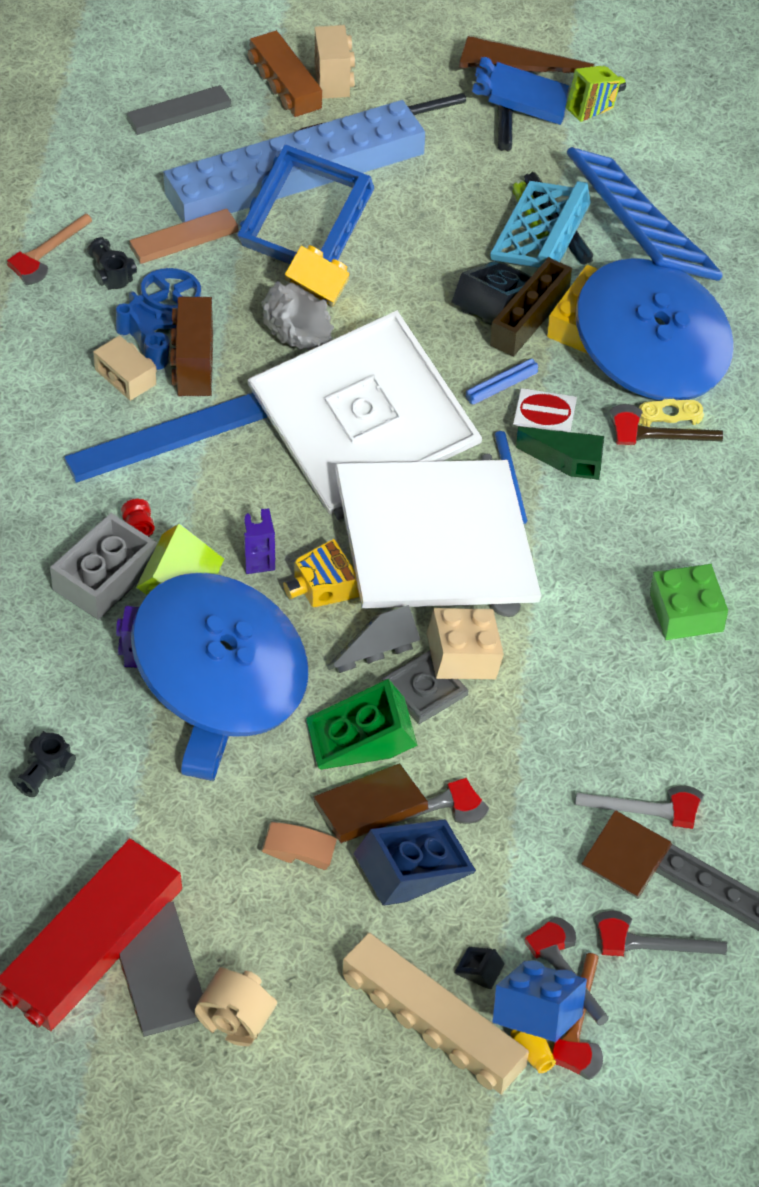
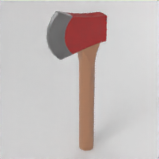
(27, 264)

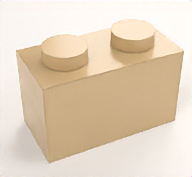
(125, 367)

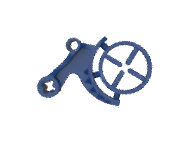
(146, 314)

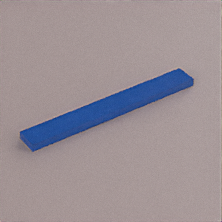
(164, 437)

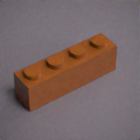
(285, 73)

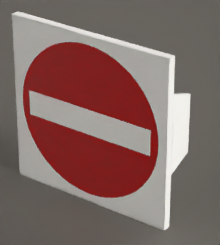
(545, 410)

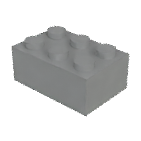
(102, 566)

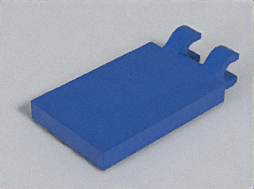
(521, 91)

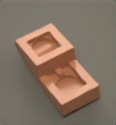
(301, 843)

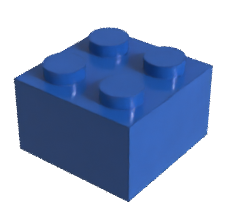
(539, 1000)

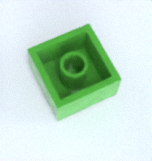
(688, 601)

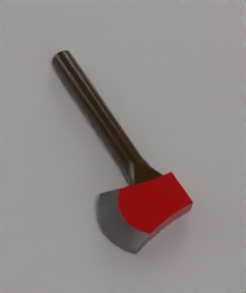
(627, 431)

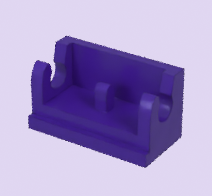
(259, 544)

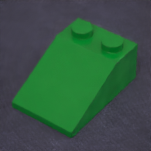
(362, 728)

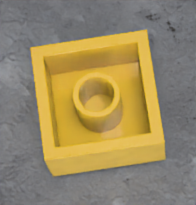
(317, 274)

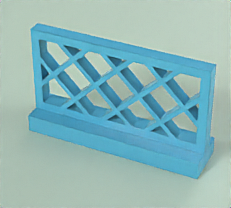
(561, 228)

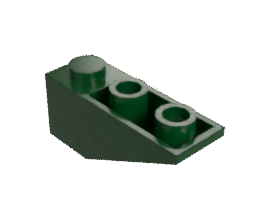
(568, 452)

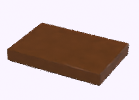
(370, 803)

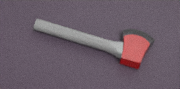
(680, 810)

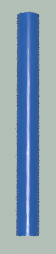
(504, 453)

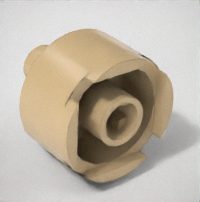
(235, 1006)

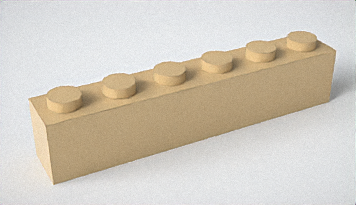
(435, 1014)

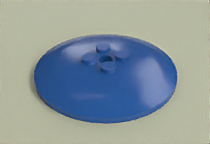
(652, 359)
(201, 681)

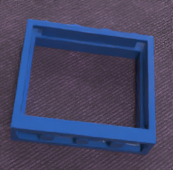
(271, 186)

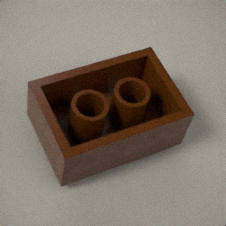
(193, 346)

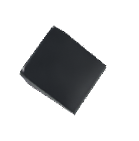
(480, 966)

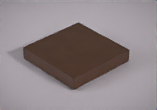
(626, 854)

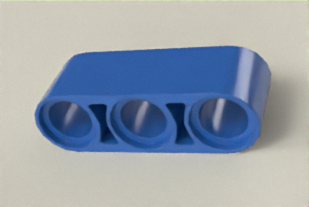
(203, 754)

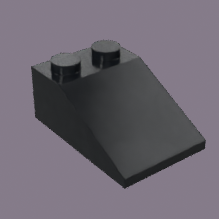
(488, 289)

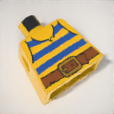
(323, 576)

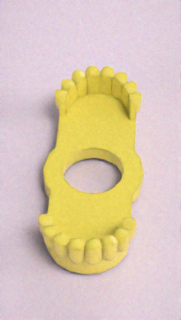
(687, 410)

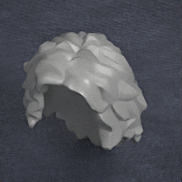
(296, 316)

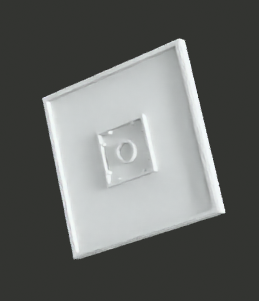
(363, 402)
(436, 534)

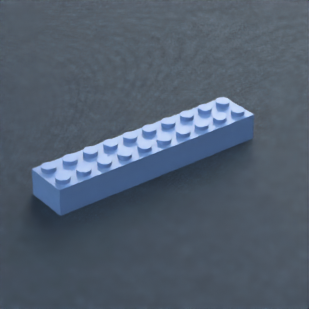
(235, 177)

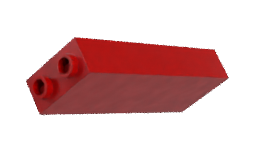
(88, 935)

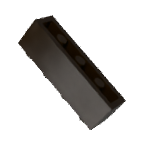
(530, 306)

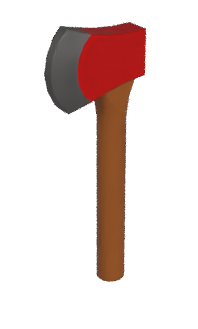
(569, 1052)

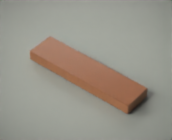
(183, 236)

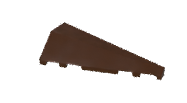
(516, 56)

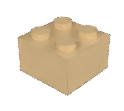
(334, 61)
(464, 643)

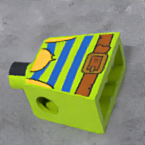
(593, 91)

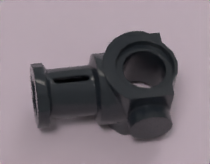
(113, 266)
(43, 764)

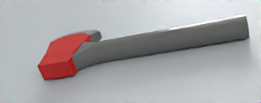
(462, 797)
(616, 939)
(547, 942)

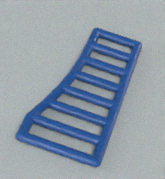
(630, 218)

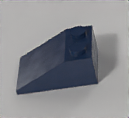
(412, 860)

